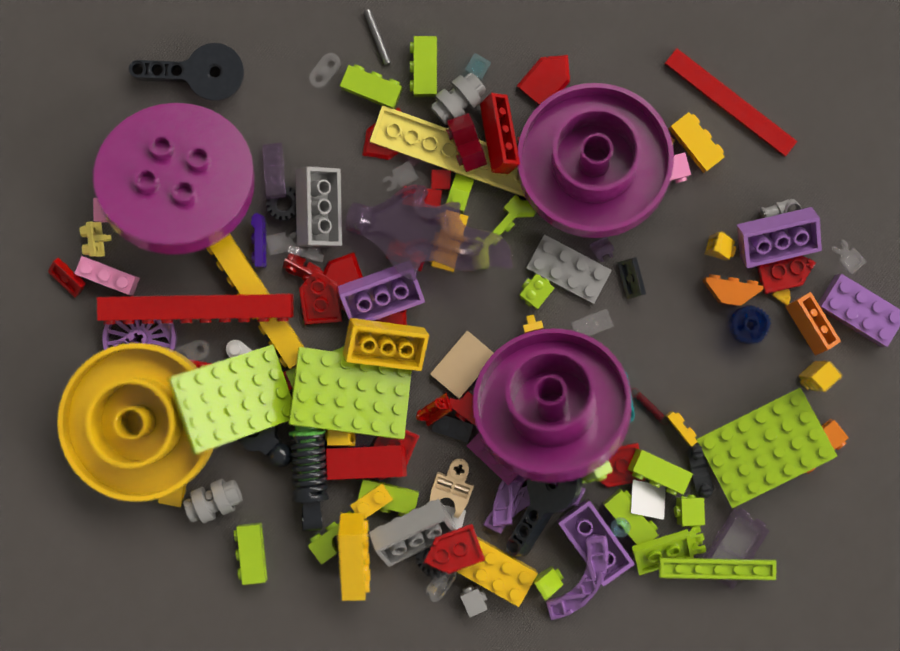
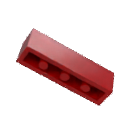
(499, 133)

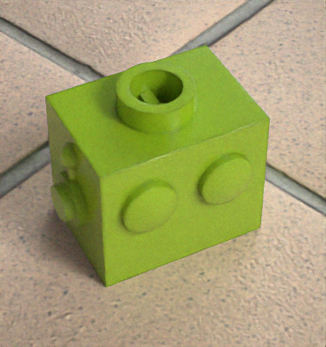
(536, 291)
(690, 511)

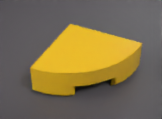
(783, 296)

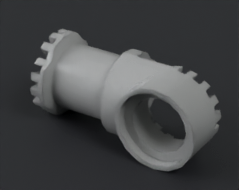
(779, 208)

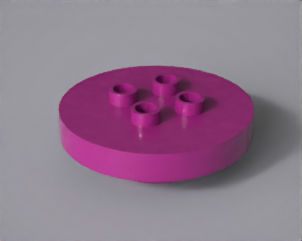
(595, 160)
(174, 178)
(552, 405)

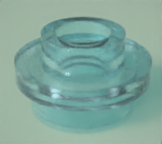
(620, 532)

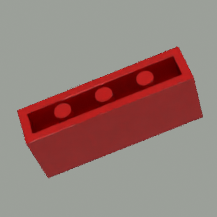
(366, 462)

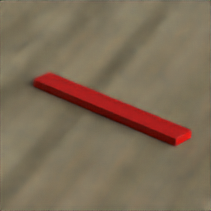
(730, 102)

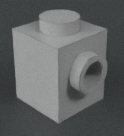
(473, 600)

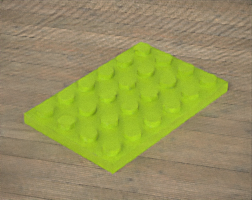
(349, 395)
(232, 398)
(766, 447)

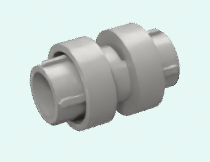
(465, 93)
(204, 504)

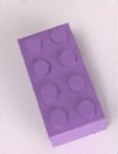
(779, 237)
(380, 295)
(861, 310)
(585, 523)

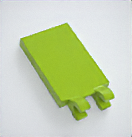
(676, 545)

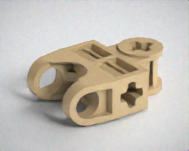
(455, 482)

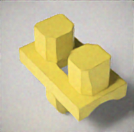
(96, 239)

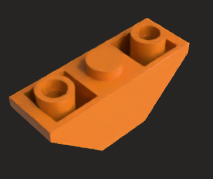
(731, 290)

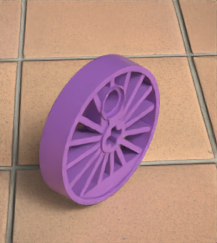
(141, 329)

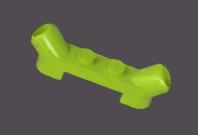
(516, 209)

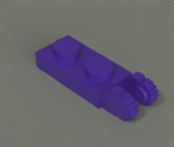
(259, 257)

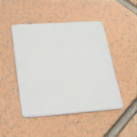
(648, 500)

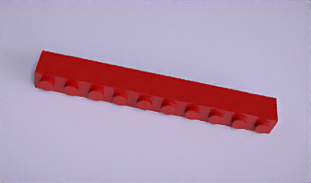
(195, 307)

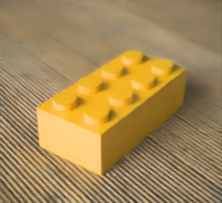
(385, 344)
(354, 556)
(501, 574)

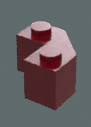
(466, 141)

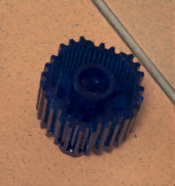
(760, 324)

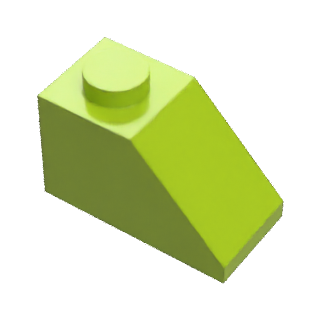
(460, 190)
(549, 581)

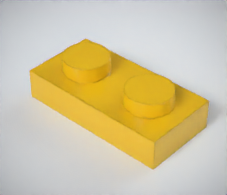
(686, 433)
(372, 501)

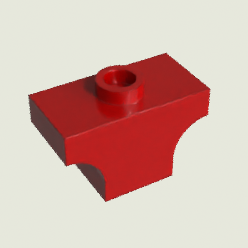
(464, 407)

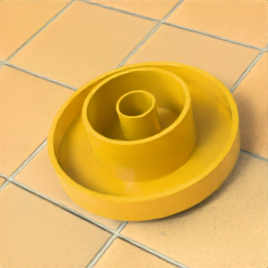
(125, 425)

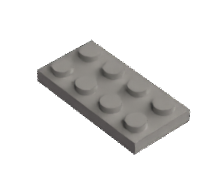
(569, 269)

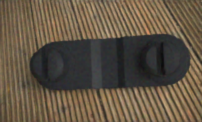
(700, 471)

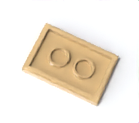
(462, 364)

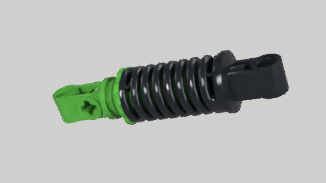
(310, 474)

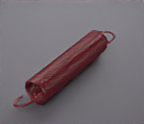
(649, 406)

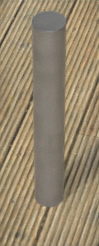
(377, 37)

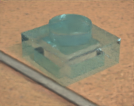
(478, 66)

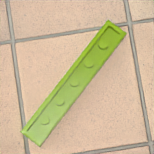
(717, 568)

